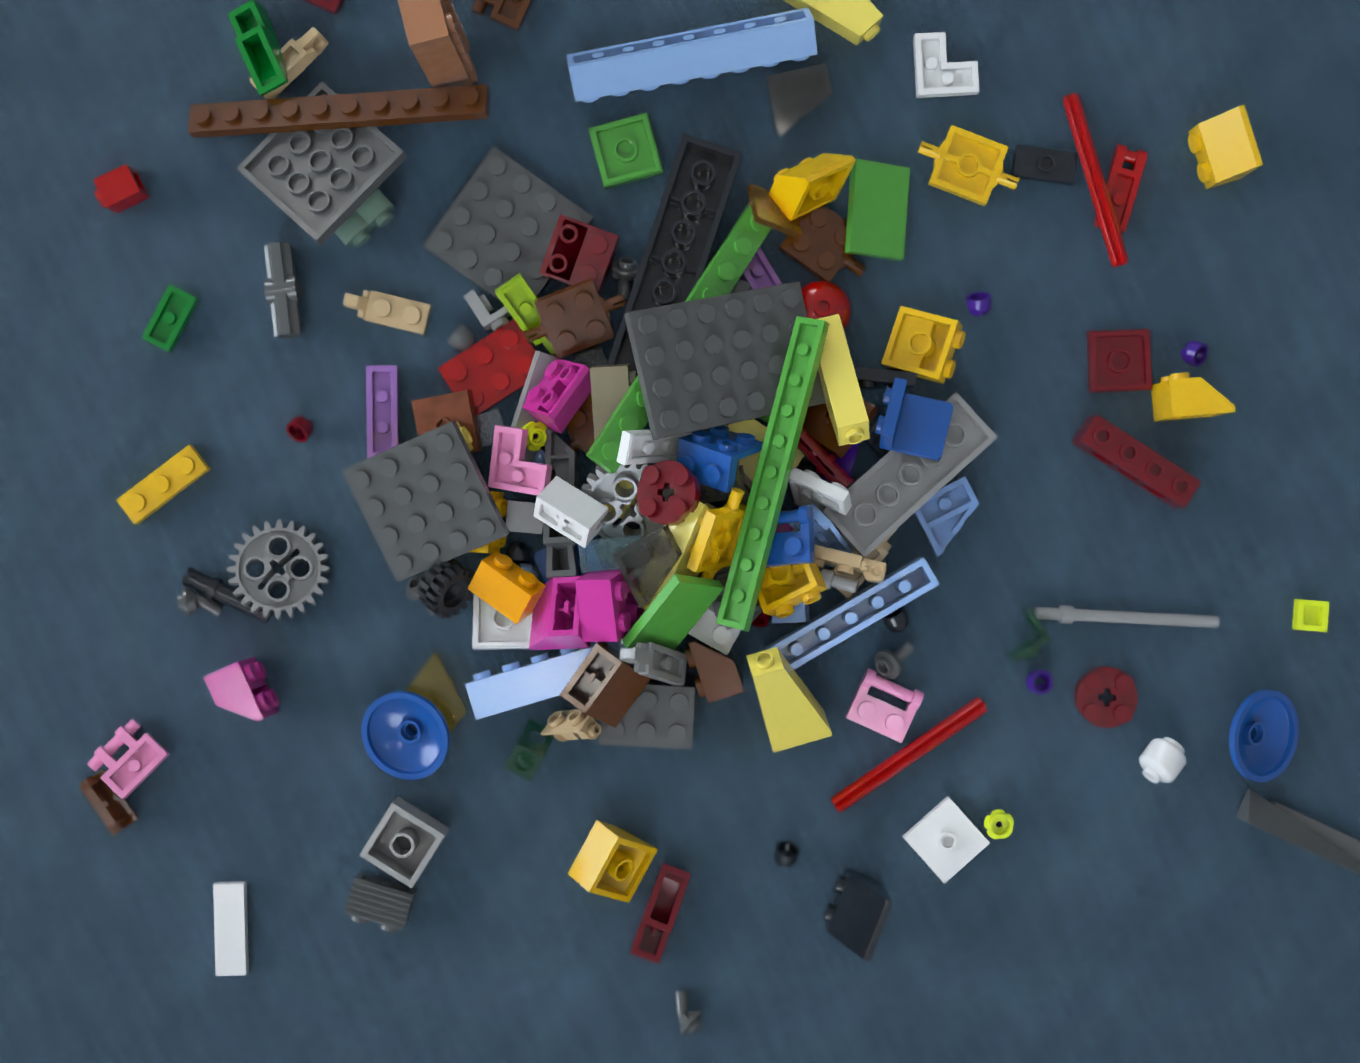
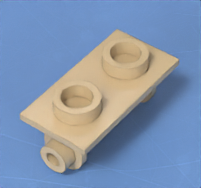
(571, 726)

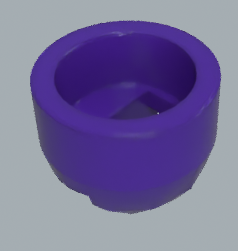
(979, 303)
(1195, 353)
(1039, 688)

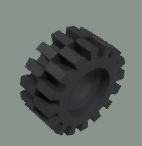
(446, 588)

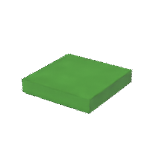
(625, 150)

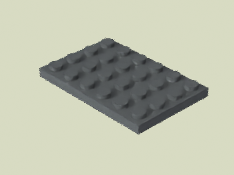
(714, 357)

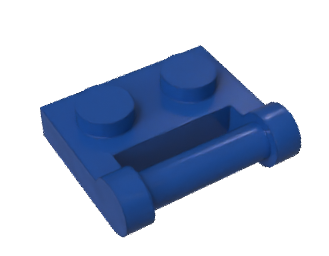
(794, 546)

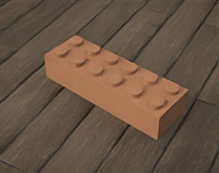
(438, 42)

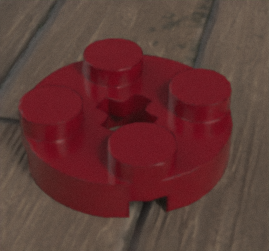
(651, 487)
(1124, 701)

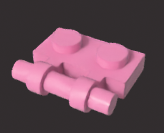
(134, 765)

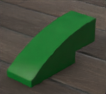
(259, 46)

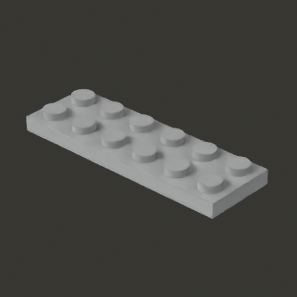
(905, 482)

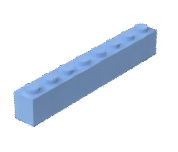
(692, 55)

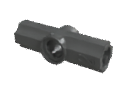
(283, 290)

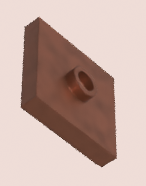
(441, 409)

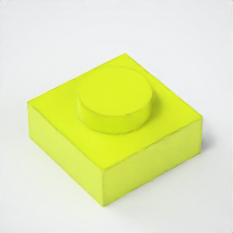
(1310, 615)

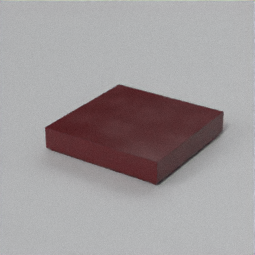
(1119, 360)

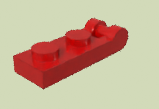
(1124, 183)

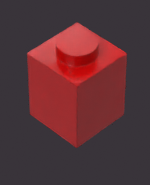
(120, 189)

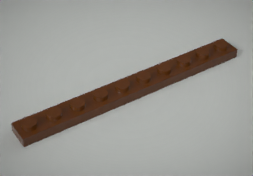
(340, 111)

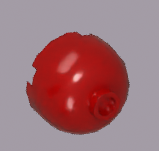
(825, 300)

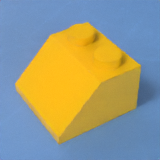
(1224, 148)
(810, 183)
(1187, 398)
(612, 862)

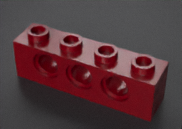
(1136, 462)

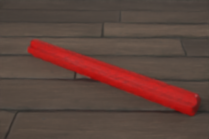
(1095, 180)
(909, 754)

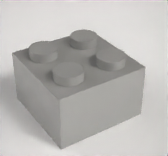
(404, 842)

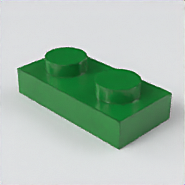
(170, 318)

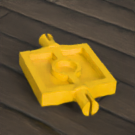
(968, 165)
(717, 537)

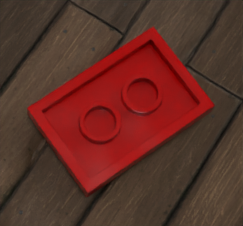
(491, 367)

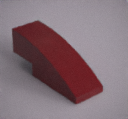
(660, 914)

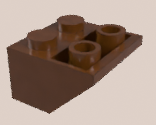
(716, 671)
(604, 685)

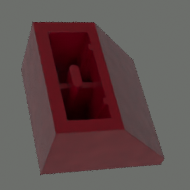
(579, 253)

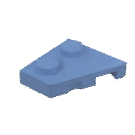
(945, 513)

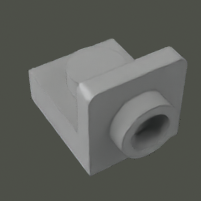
(482, 307)

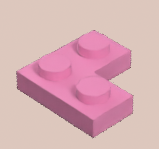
(508, 463)

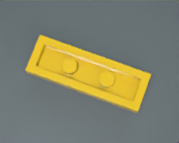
(163, 484)

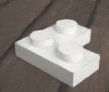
(935, 75)
(809, 488)

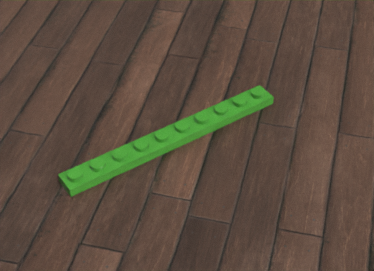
(716, 280)
(772, 473)

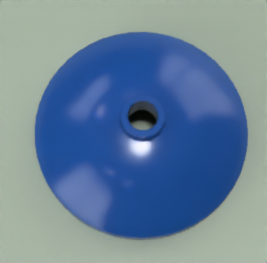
(1263, 735)
(394, 743)

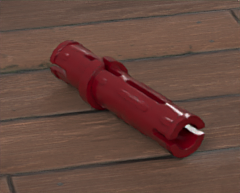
(822, 460)

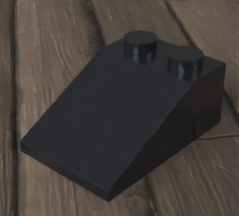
(857, 912)

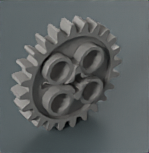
(606, 490)
(258, 550)

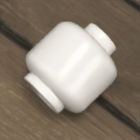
(1162, 760)

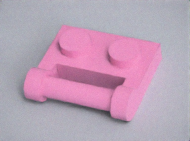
(879, 714)

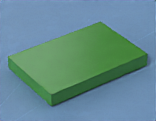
(877, 210)
(674, 611)

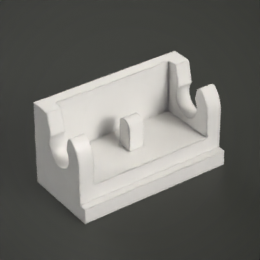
(570, 511)

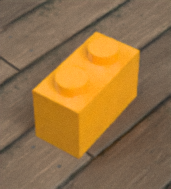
(506, 587)

